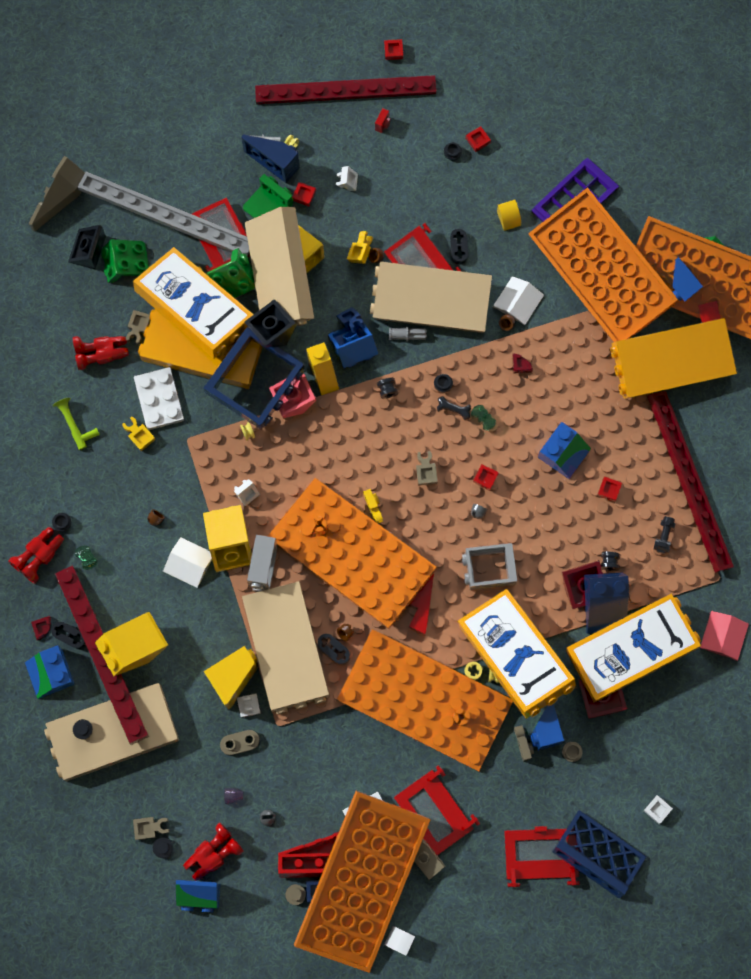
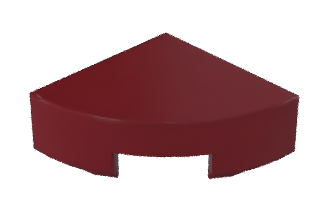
(521, 364)
(41, 627)

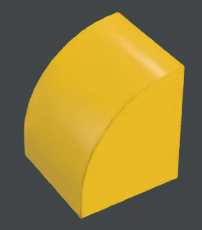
(509, 215)

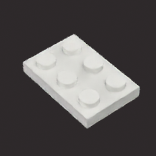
(158, 398)

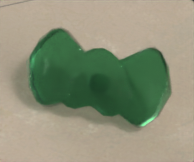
(483, 417)
(86, 557)

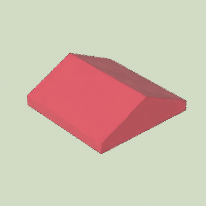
(299, 399)
(724, 635)

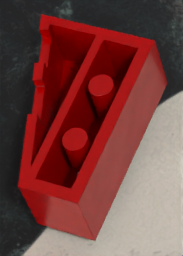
(306, 859)

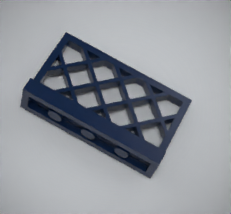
(594, 870)

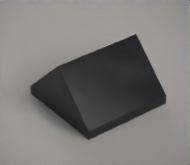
(88, 246)
(272, 325)

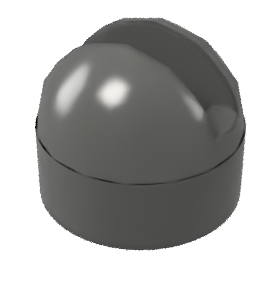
(478, 511)
(268, 822)

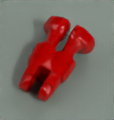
(104, 350)
(37, 548)
(208, 858)

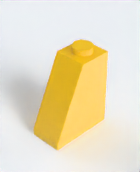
(322, 368)

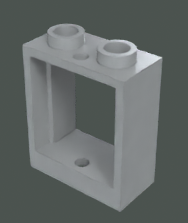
(507, 549)
(262, 563)

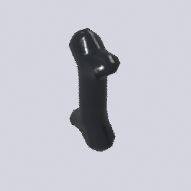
(463, 411)

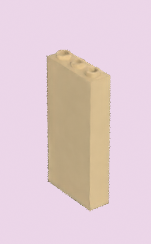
(280, 263)
(431, 297)
(285, 648)
(108, 740)

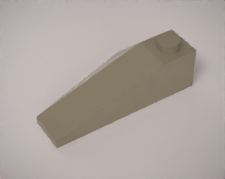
(60, 194)

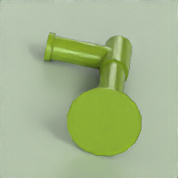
(79, 439)

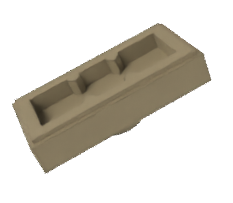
(428, 860)

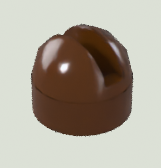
(376, 255)
(505, 324)
(155, 517)
(345, 632)

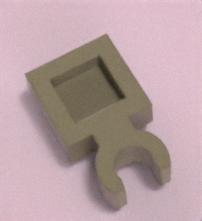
(137, 324)
(426, 472)
(525, 748)
(147, 828)

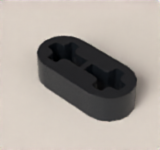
(463, 246)
(66, 639)
(336, 646)

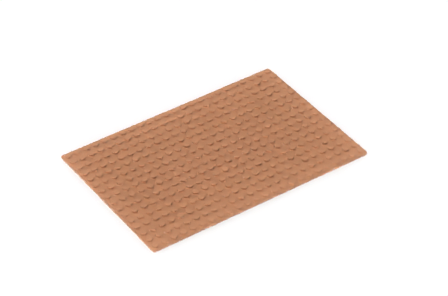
(554, 522)

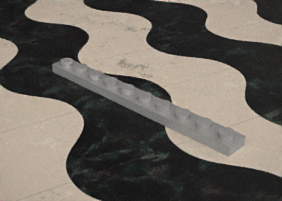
(163, 213)

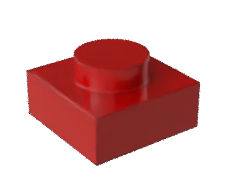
(393, 49)
(382, 121)
(478, 139)
(304, 194)
(709, 311)
(485, 477)
(609, 489)

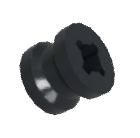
(387, 388)
(610, 561)

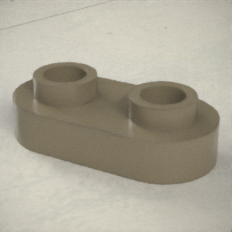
(239, 742)

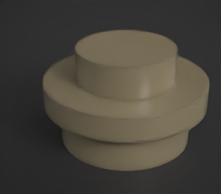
(572, 751)
(295, 894)

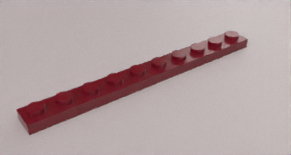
(345, 89)
(690, 482)
(91, 632)

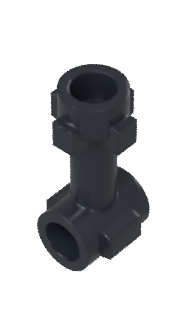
(663, 545)

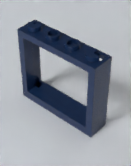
(228, 362)

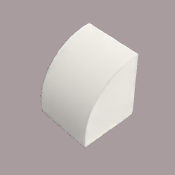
(399, 940)

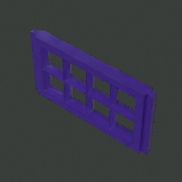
(591, 168)

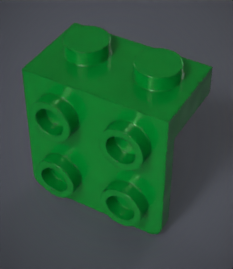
(267, 198)
(124, 258)
(235, 276)

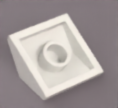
(519, 300)
(188, 562)

